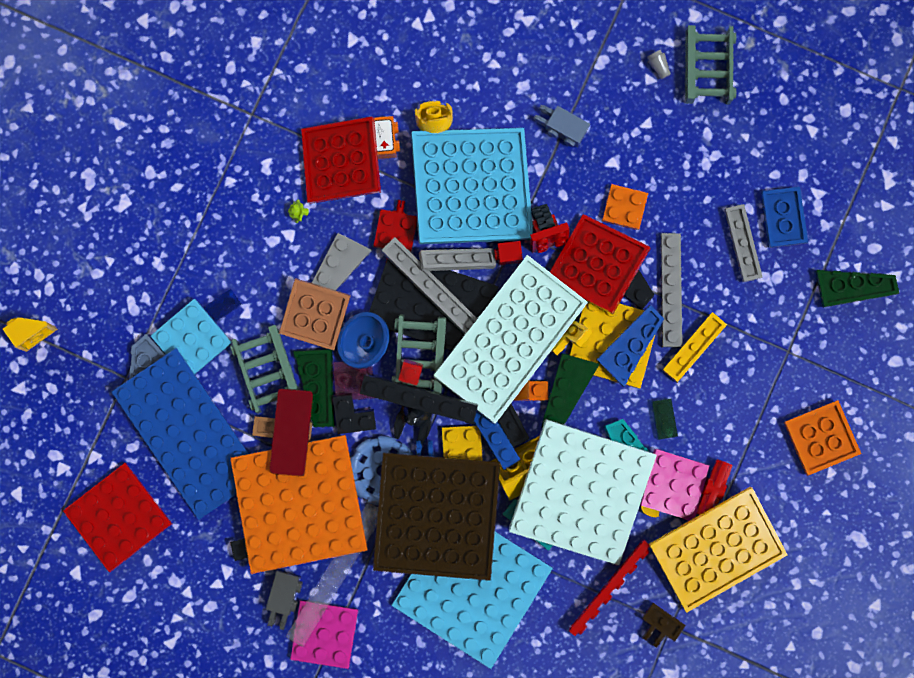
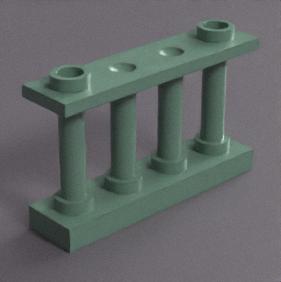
(693, 73)
(436, 346)
(278, 355)

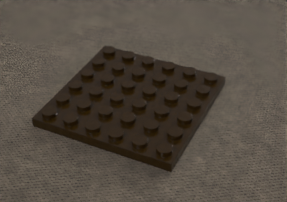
(436, 516)

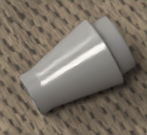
(659, 64)

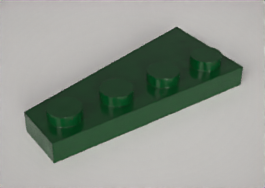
(846, 287)

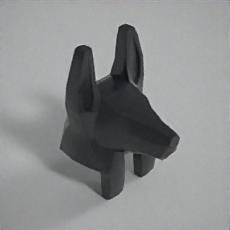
(414, 418)

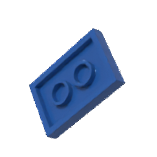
(784, 217)

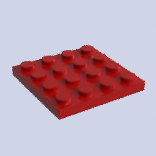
(341, 160)
(599, 263)
(117, 517)

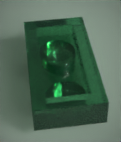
(664, 419)

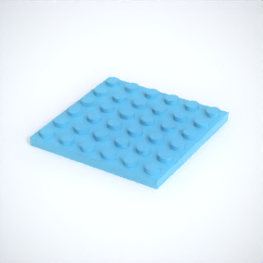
(471, 186)
(475, 612)

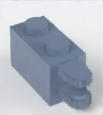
(563, 125)

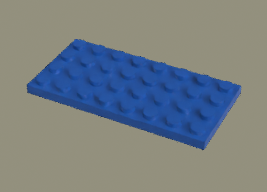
(183, 431)

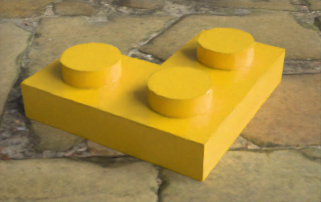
(576, 334)

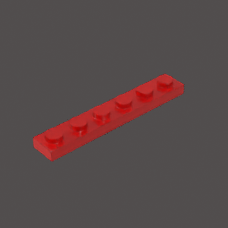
(604, 594)

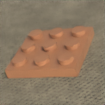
(314, 314)

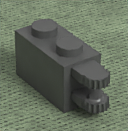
(283, 596)

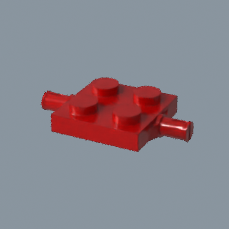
(395, 225)

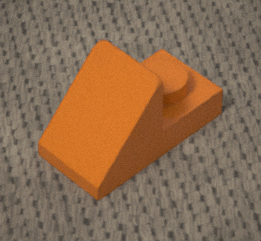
(533, 391)

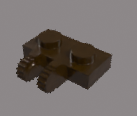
(663, 622)

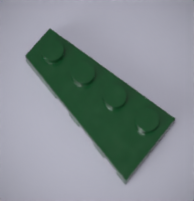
(317, 377)
(568, 386)

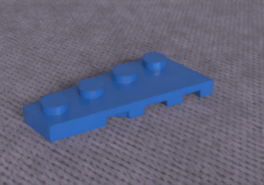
(625, 352)

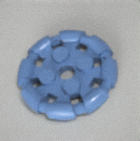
(371, 464)

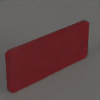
(291, 432)

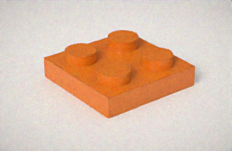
(625, 207)

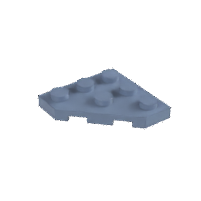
(144, 354)

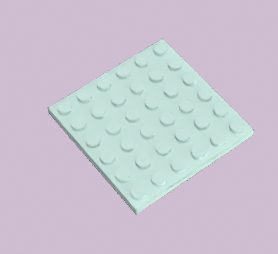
(582, 492)

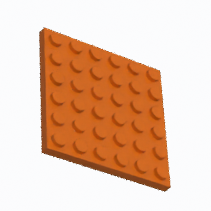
(299, 517)

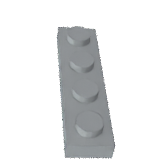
(743, 243)
(457, 259)

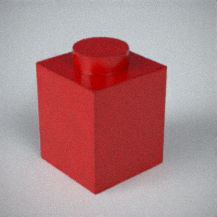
(508, 253)
(411, 372)

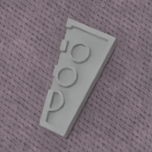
(340, 262)

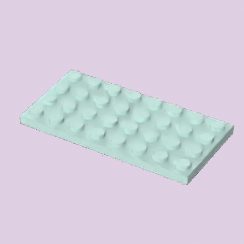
(510, 339)

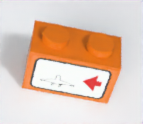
(385, 136)

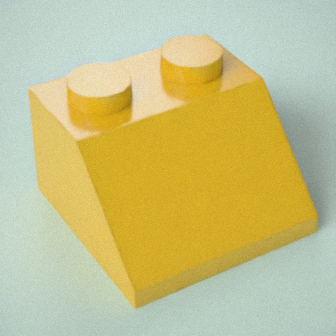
(27, 332)

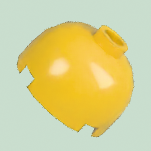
(434, 117)

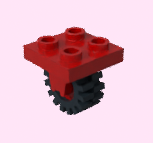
(547, 230)

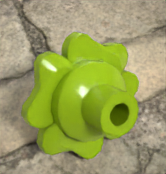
(297, 211)

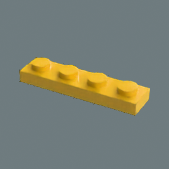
(694, 347)

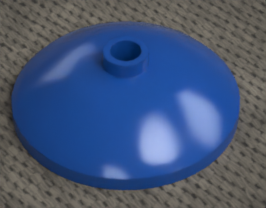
(355, 340)

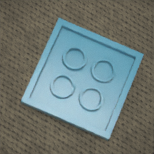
(194, 336)

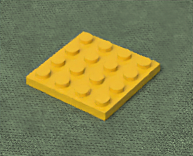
(605, 331)

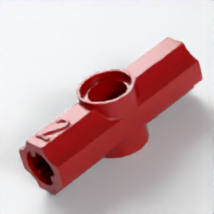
(714, 486)

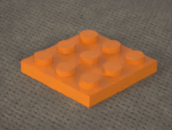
(822, 438)

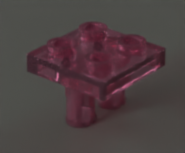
(350, 380)

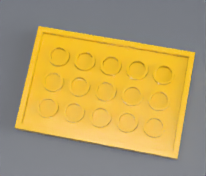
(718, 549)

